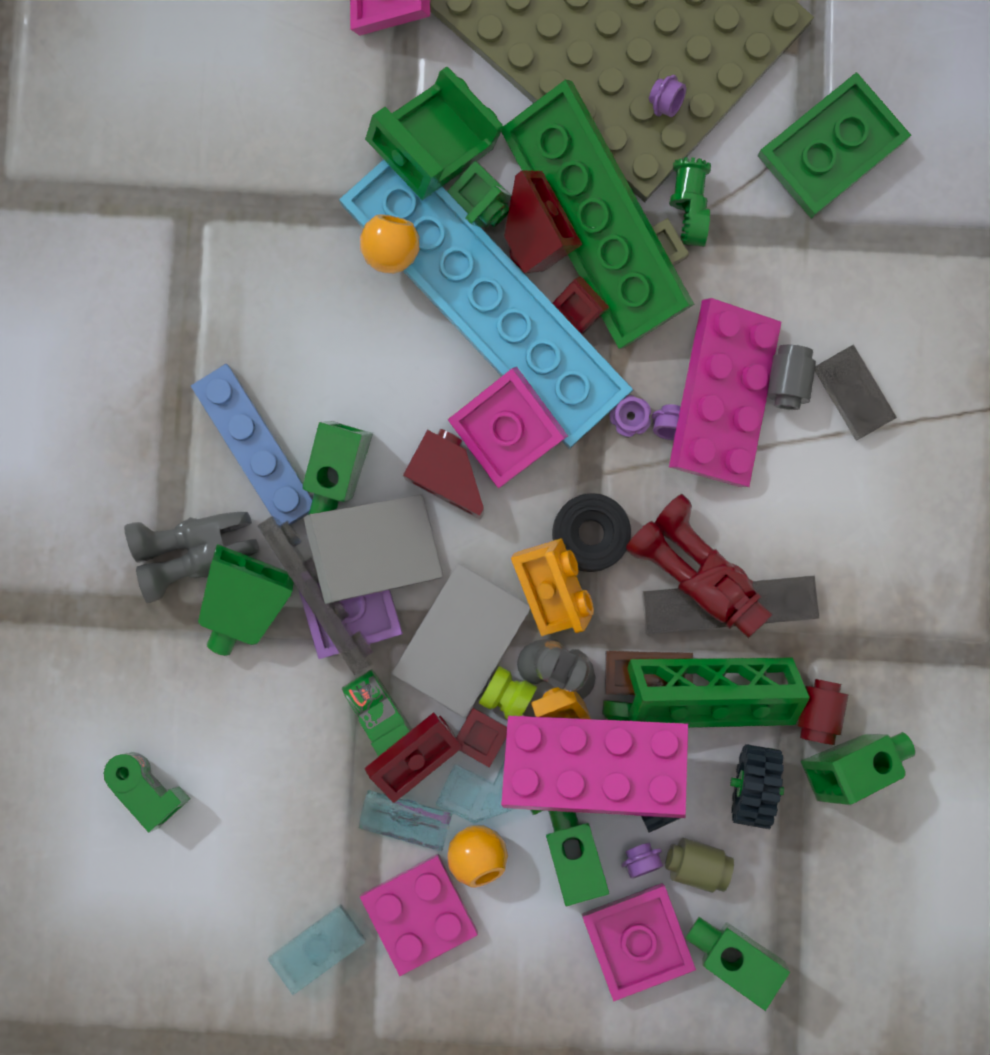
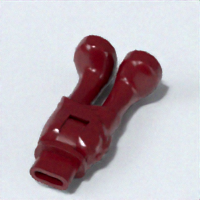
(717, 585)

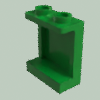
(435, 134)

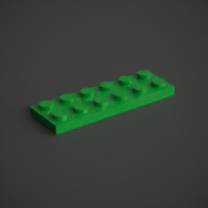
(619, 246)

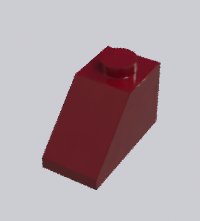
(537, 224)
(445, 471)

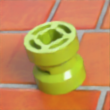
(508, 695)

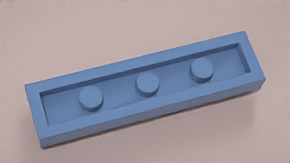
(253, 445)

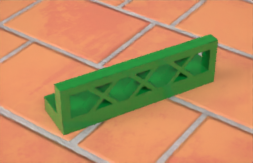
(721, 701)

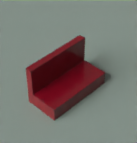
(413, 757)

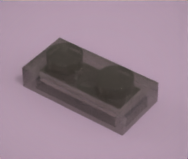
(854, 392)

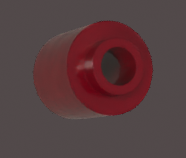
(823, 713)

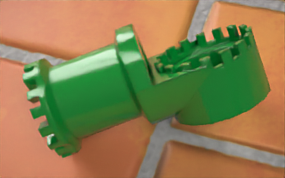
(691, 199)

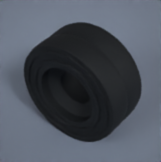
(606, 513)

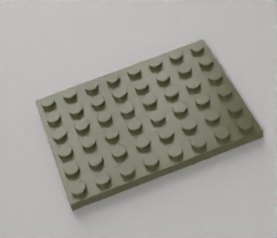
(618, 54)

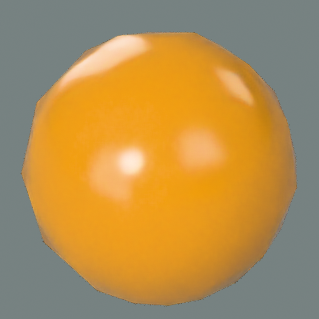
(389, 243)
(477, 855)

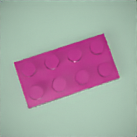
(725, 393)
(596, 766)

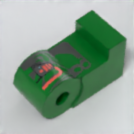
(376, 711)
(140, 792)

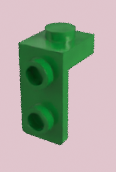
(481, 196)

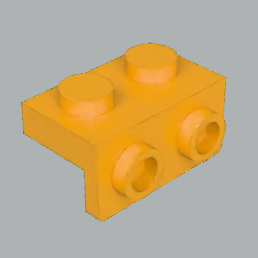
(553, 588)

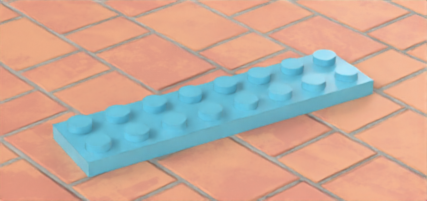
(494, 302)

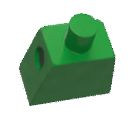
(343, 450)
(241, 599)
(858, 767)
(578, 878)
(754, 974)

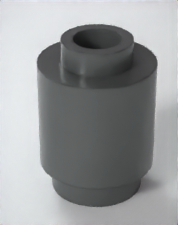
(791, 377)

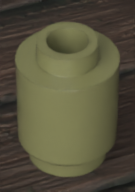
(699, 865)

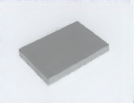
(372, 548)
(461, 640)

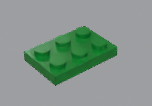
(834, 145)

